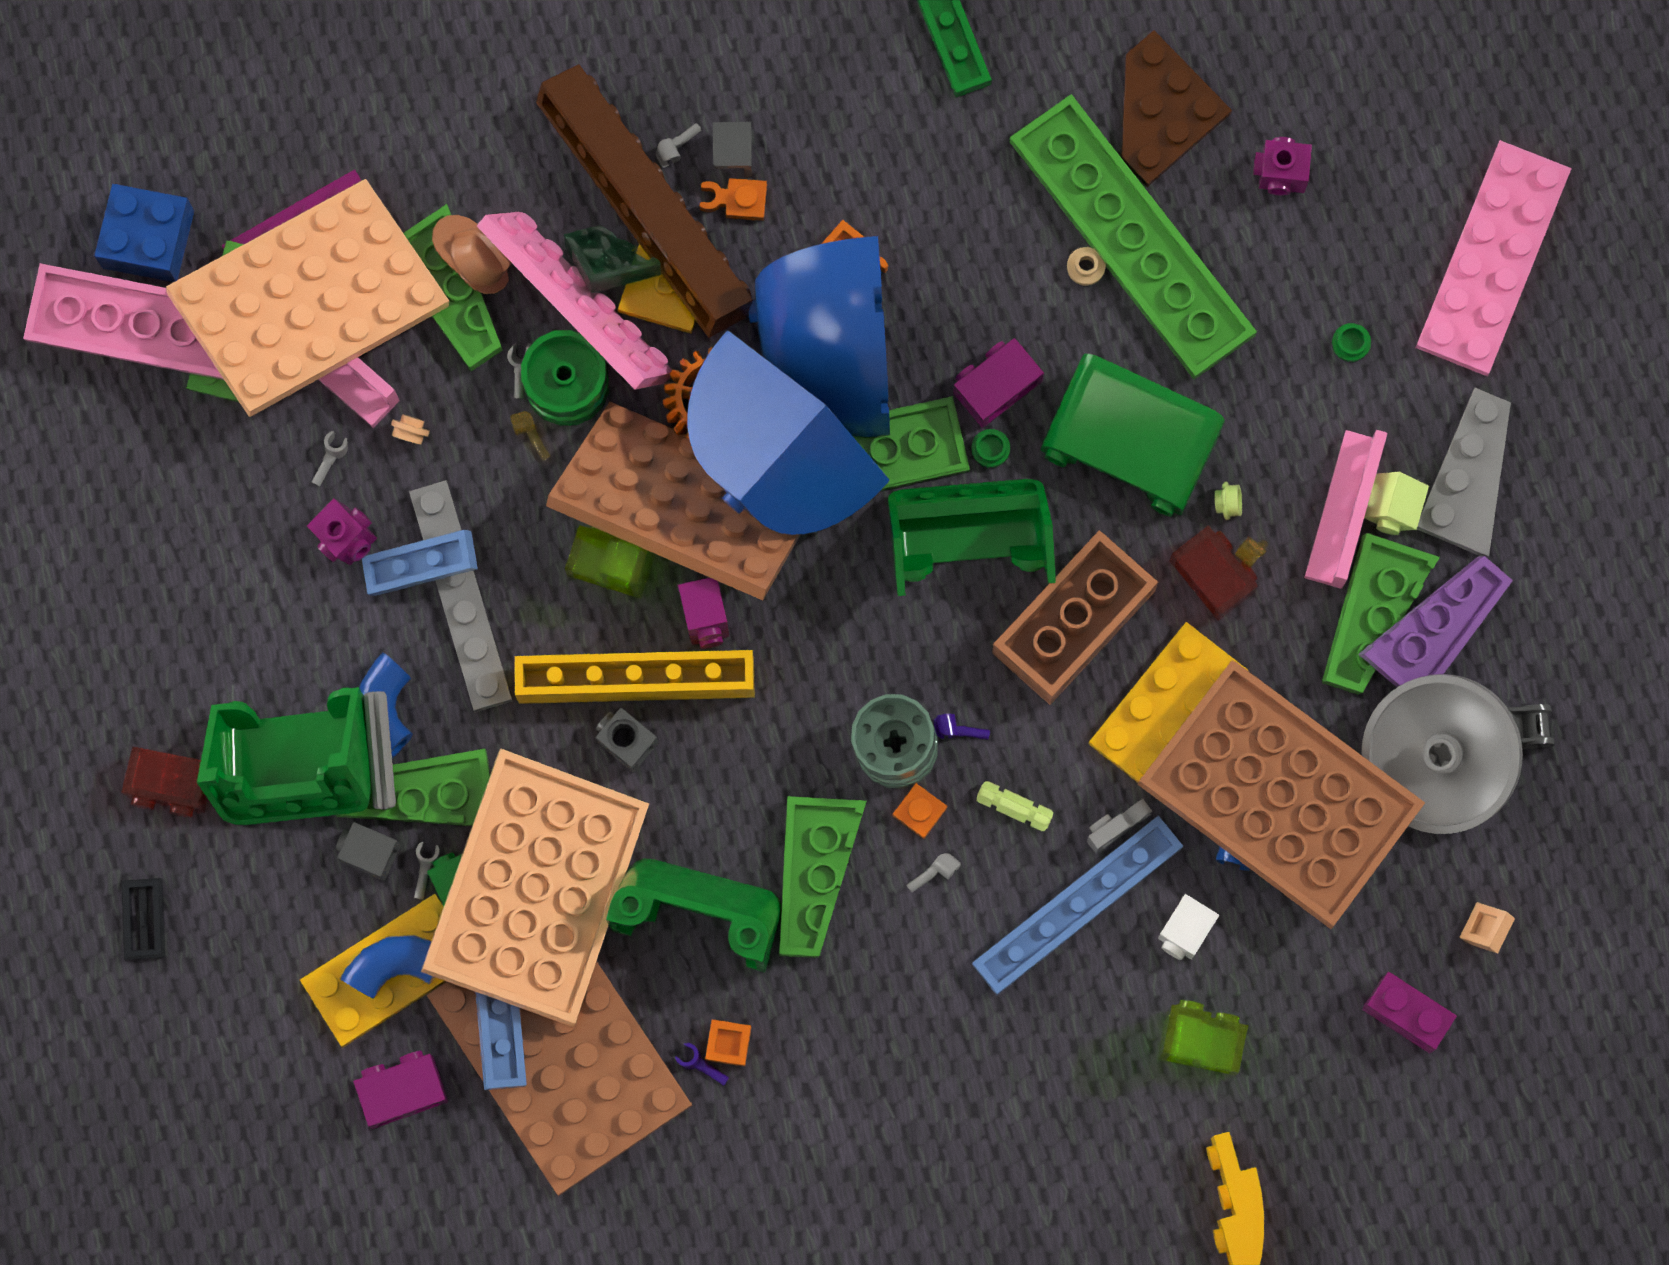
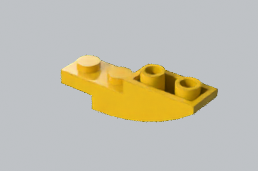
(1242, 1232)

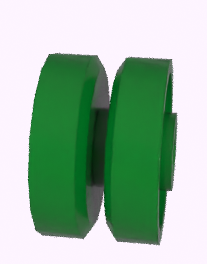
(569, 400)

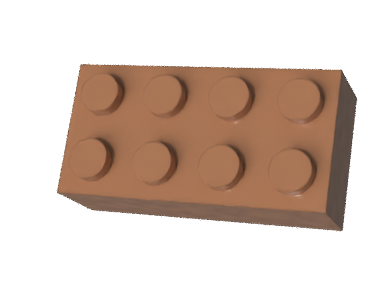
(1074, 617)

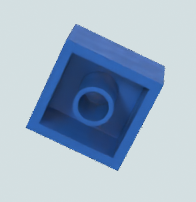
(144, 233)

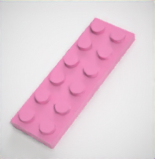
(1493, 258)
(565, 289)
(113, 321)

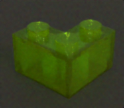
(609, 562)
(1202, 1041)

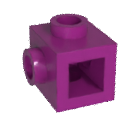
(1283, 166)
(342, 532)

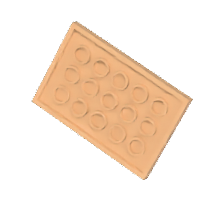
(307, 297)
(535, 888)

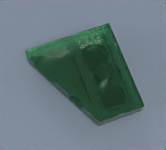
(607, 260)

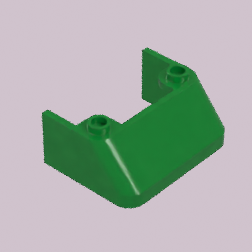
(970, 524)

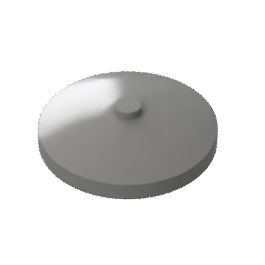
(1449, 748)

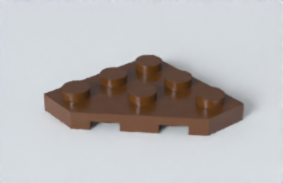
(1164, 108)

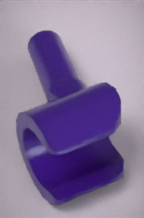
(946, 726)
(702, 1065)

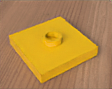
(655, 302)

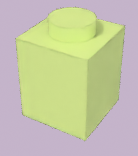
(1396, 502)

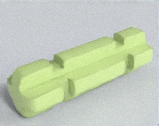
(1014, 806)

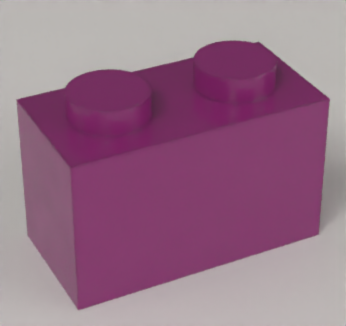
(997, 381)
(704, 612)
(1409, 1012)
(400, 1090)

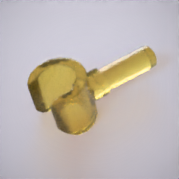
(524, 423)
(1250, 551)

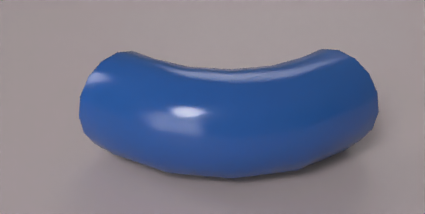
(390, 678)
(385, 961)

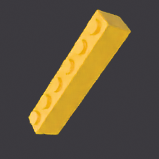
(634, 676)

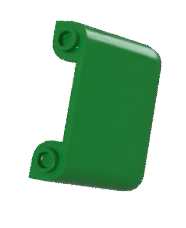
(1133, 432)
(287, 763)
(750, 909)

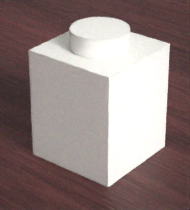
(1187, 928)

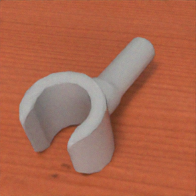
(668, 147)
(516, 362)
(330, 457)
(944, 864)
(425, 865)

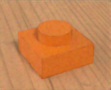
(920, 811)
(728, 1043)

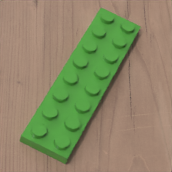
(1133, 237)

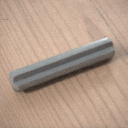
(379, 750)

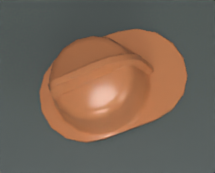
(471, 254)

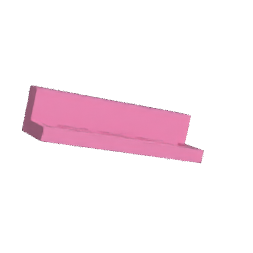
(362, 391)
(1345, 508)

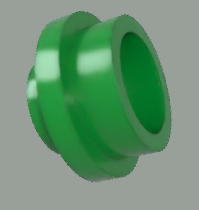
(1351, 342)
(990, 448)

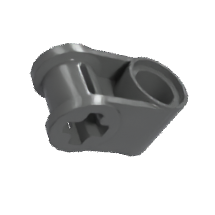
(1533, 725)

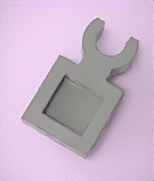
(1108, 830)

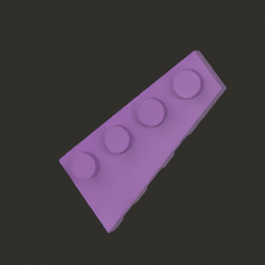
(1439, 626)

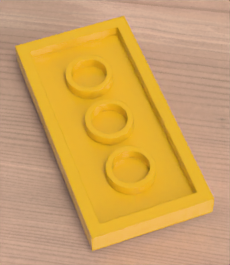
(1160, 702)
(354, 1013)

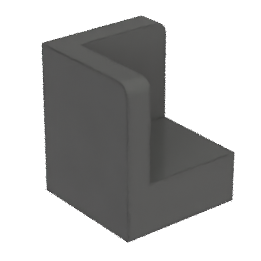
(733, 146)

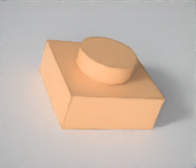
(1487, 927)

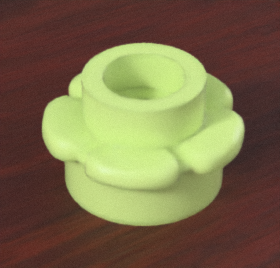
(1229, 500)

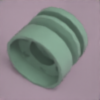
(890, 718)

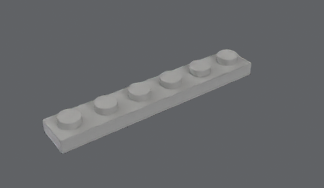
(463, 605)

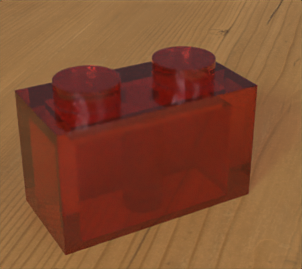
(1214, 572)
(165, 781)

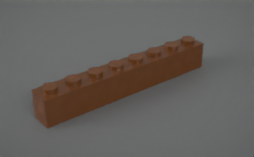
(644, 200)

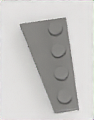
(1467, 484)

